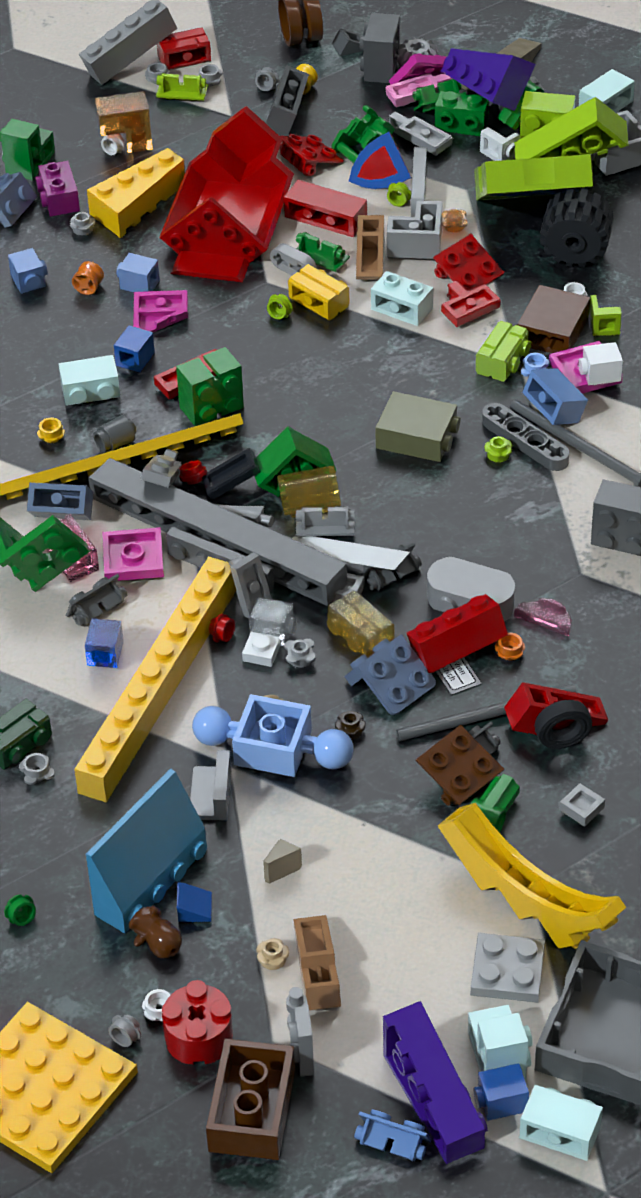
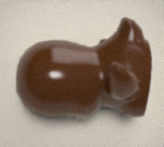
(159, 933)

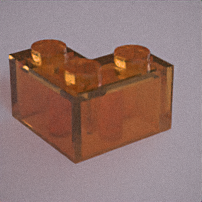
(126, 115)

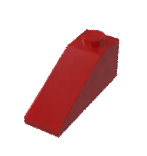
(532, 699)

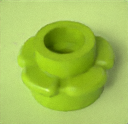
(395, 197)
(276, 310)
(498, 449)

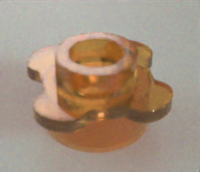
(454, 220)

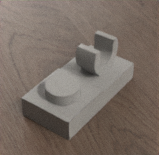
(249, 581)

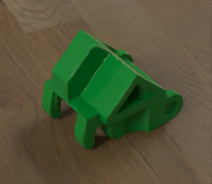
(361, 132)

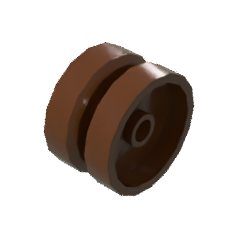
(300, 19)

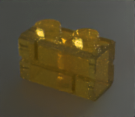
(309, 489)
(359, 623)

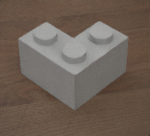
(416, 235)

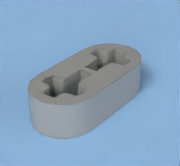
(290, 259)

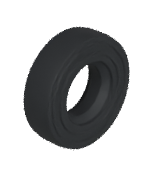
(557, 713)

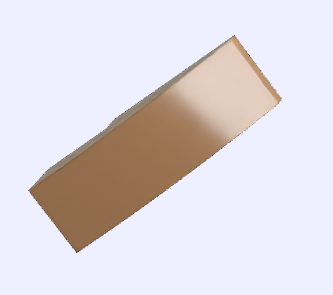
(370, 247)
(317, 962)

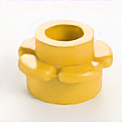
(50, 430)

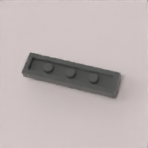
(196, 551)

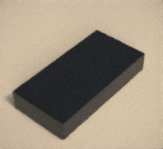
(231, 473)

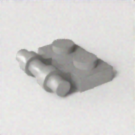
(300, 1030)

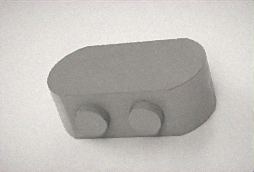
(456, 581)

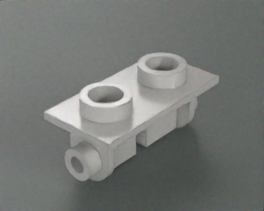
(338, 522)

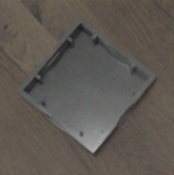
(596, 1025)

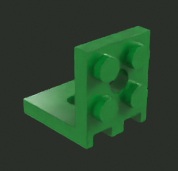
(26, 553)

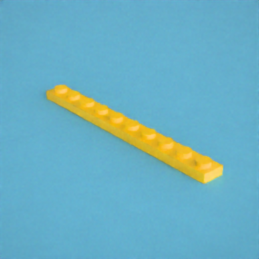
(145, 449)

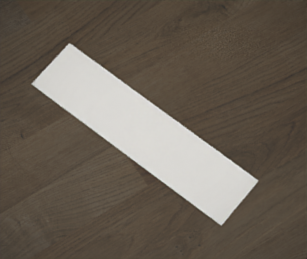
(355, 552)

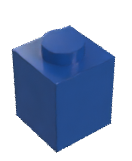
(134, 348)
(501, 1092)

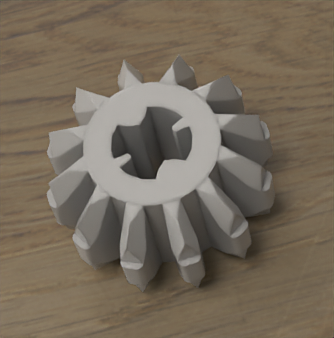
(413, 47)

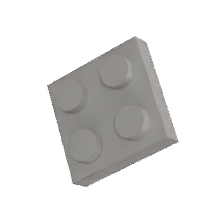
(507, 967)

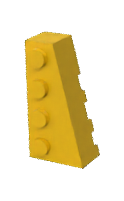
(135, 191)

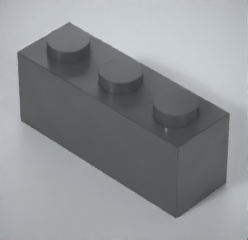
(286, 100)

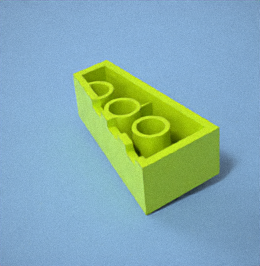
(578, 132)

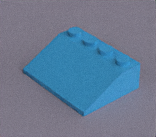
(145, 852)

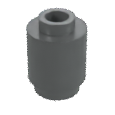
(115, 434)

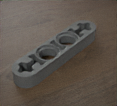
(550, 454)

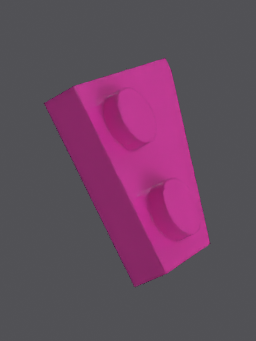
(419, 65)
(159, 309)

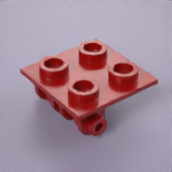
(307, 152)
(467, 264)

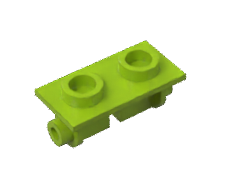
(191, 88)

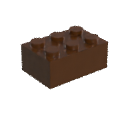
(251, 1099)

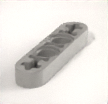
(418, 177)

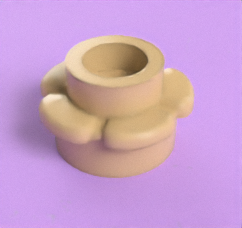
(273, 960)

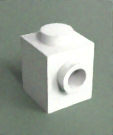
(601, 363)

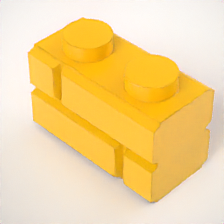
(319, 292)

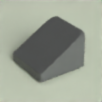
(346, 42)

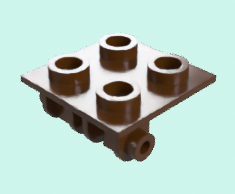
(459, 766)

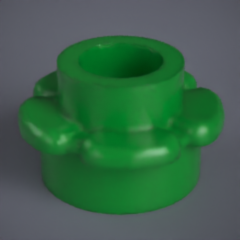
(20, 910)

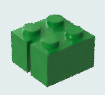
(203, 394)

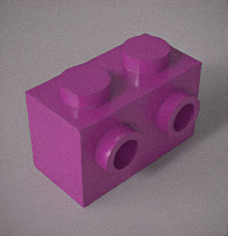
(57, 188)

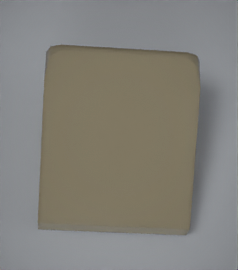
(282, 861)

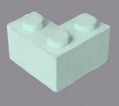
(499, 1038)

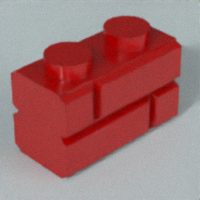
(184, 48)

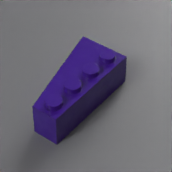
(491, 75)
(432, 1083)

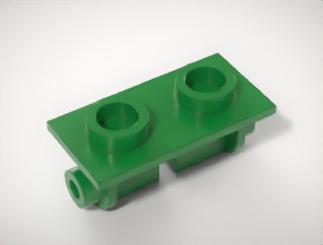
(428, 97)
(324, 254)

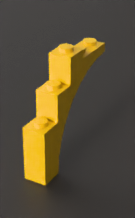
(496, 864)

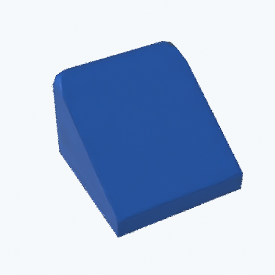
(193, 903)

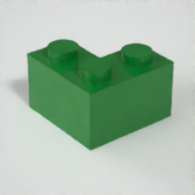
(25, 147)
(289, 454)

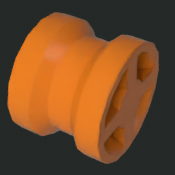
(87, 278)

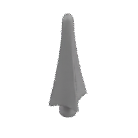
(252, 513)

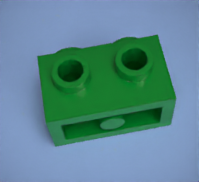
(461, 113)

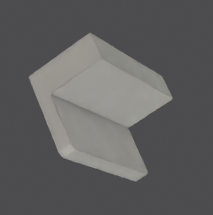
(212, 788)

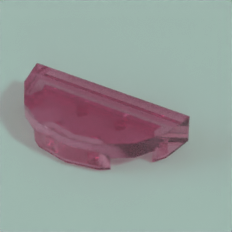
(545, 613)

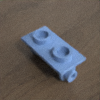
(406, 1137)

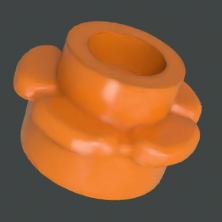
(510, 647)

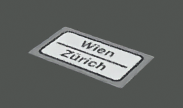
(458, 676)

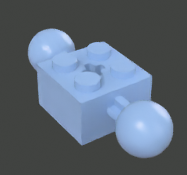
(272, 736)

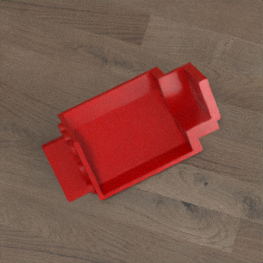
(228, 201)

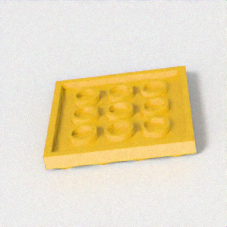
(53, 1085)

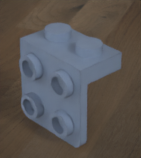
(14, 197)
(393, 674)

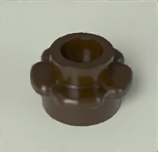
(351, 723)

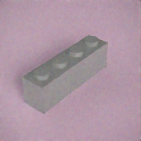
(128, 41)

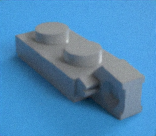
(420, 133)
(162, 469)

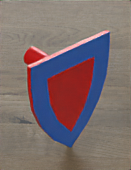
(379, 165)

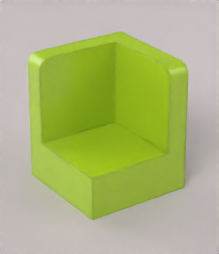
(604, 320)

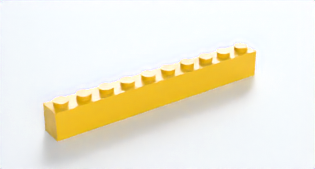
(154, 681)

